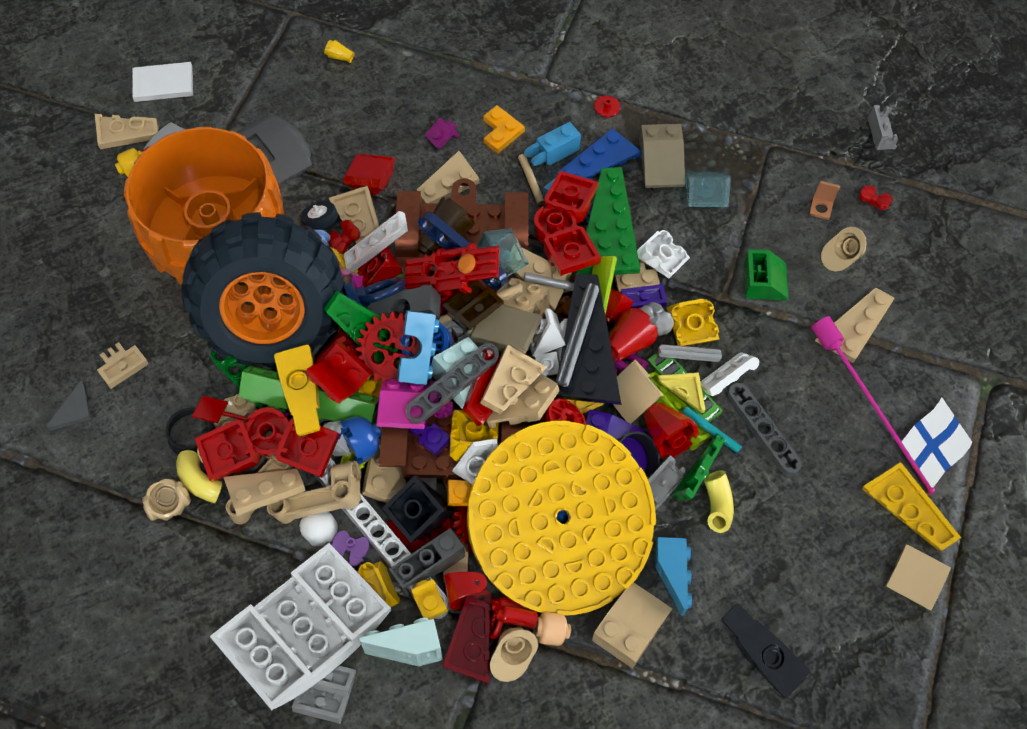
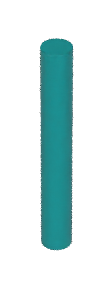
(708, 427)

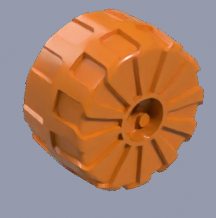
(191, 186)

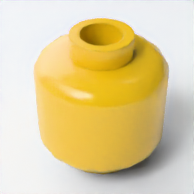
(126, 161)

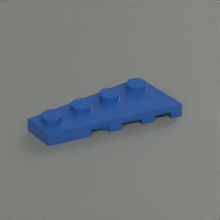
(605, 153)

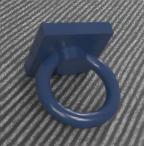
(367, 295)

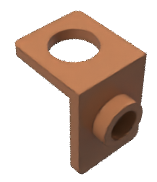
(824, 195)

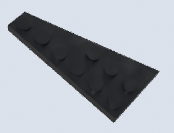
(594, 371)

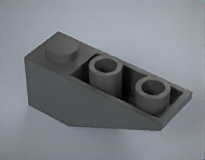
(429, 560)

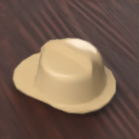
(844, 249)
(513, 654)

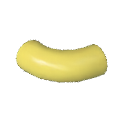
(194, 478)
(720, 501)

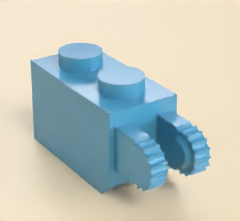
(555, 145)

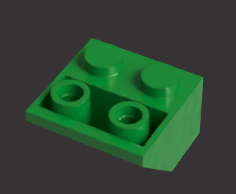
(765, 276)

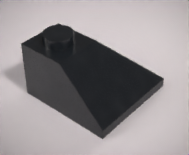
(417, 509)

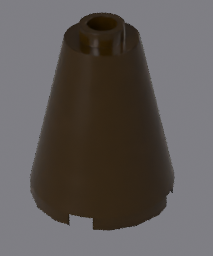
(453, 216)

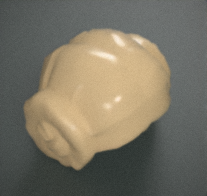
(165, 499)

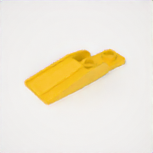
(298, 389)

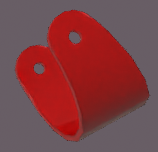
(462, 584)

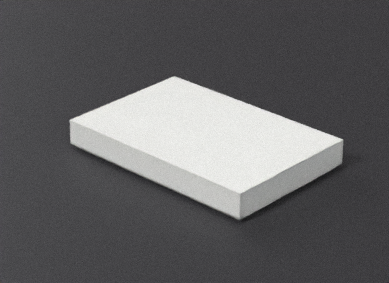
(162, 81)

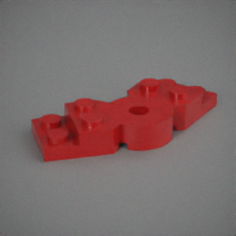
(556, 223)
(242, 444)

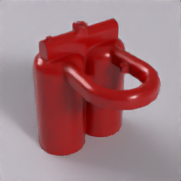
(510, 613)

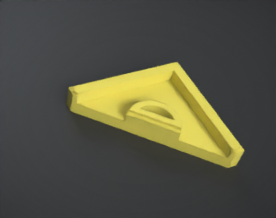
(686, 387)

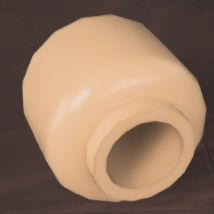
(552, 629)

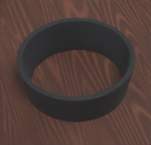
(174, 418)
(653, 455)

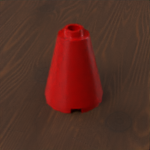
(632, 334)

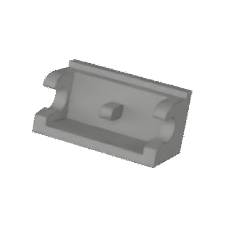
(881, 129)
(665, 481)

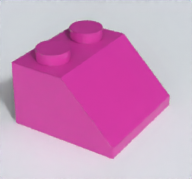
(393, 404)

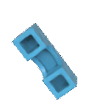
(417, 368)

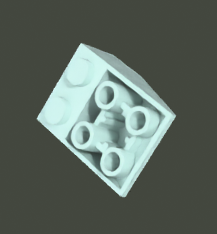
(408, 644)

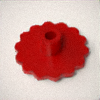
(607, 106)

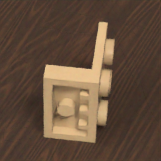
(532, 299)

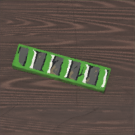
(670, 366)

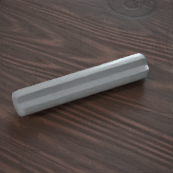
(689, 353)

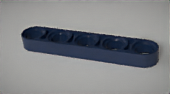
(455, 241)

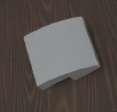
(328, 696)

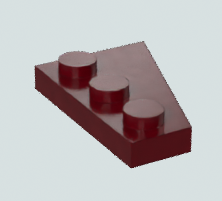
(469, 645)

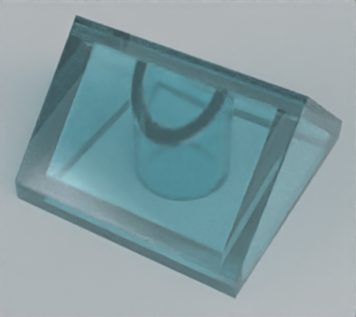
(708, 188)
(510, 252)

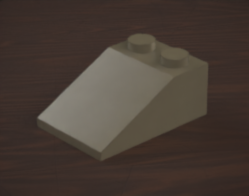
(662, 155)

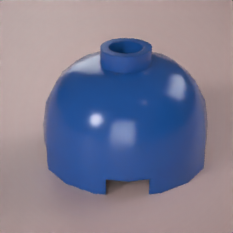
(361, 437)

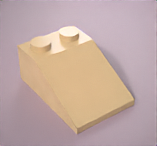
(631, 624)

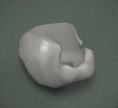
(662, 319)

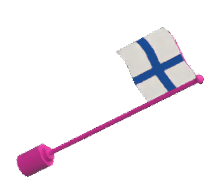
(932, 442)

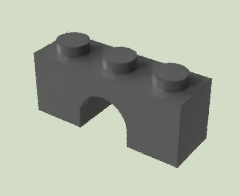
(419, 299)

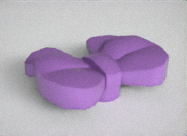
(358, 548)

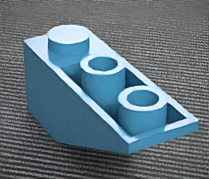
(671, 565)

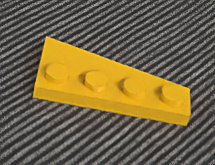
(910, 504)

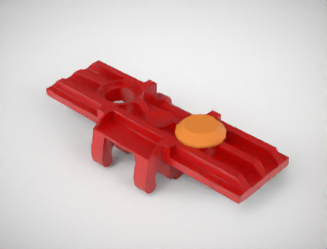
(472, 266)

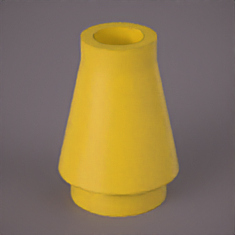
(337, 51)

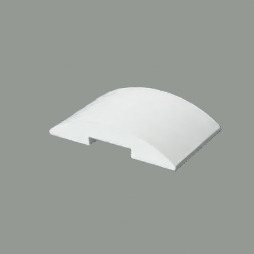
(302, 628)

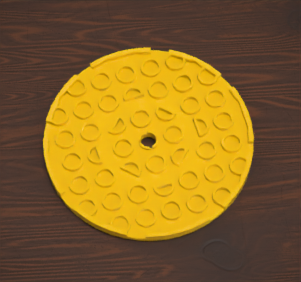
(516, 527)

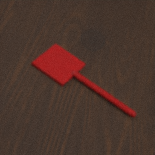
(213, 409)

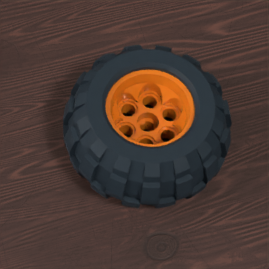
(268, 255)

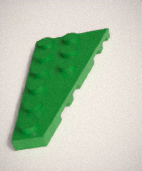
(611, 223)

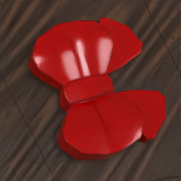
(868, 195)
(350, 234)

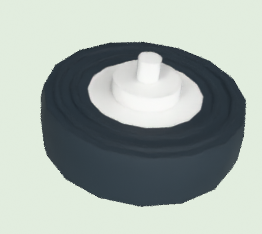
(319, 215)

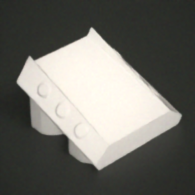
(662, 253)

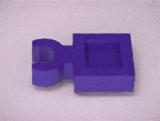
(432, 438)

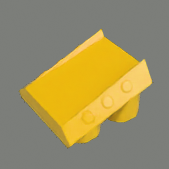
(694, 322)
(466, 432)
(380, 581)

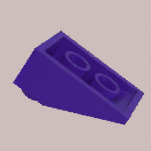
(617, 428)

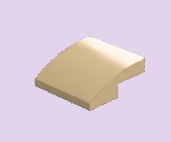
(636, 392)
(918, 577)

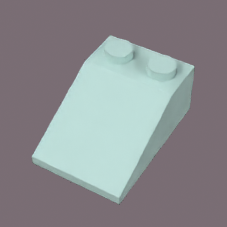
(449, 359)

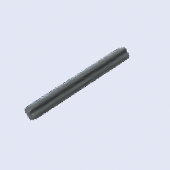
(577, 335)

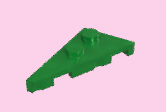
(699, 471)

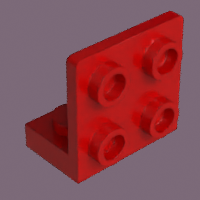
(339, 373)

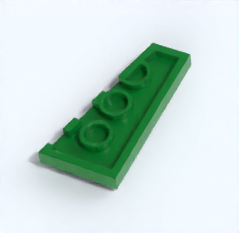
(352, 318)

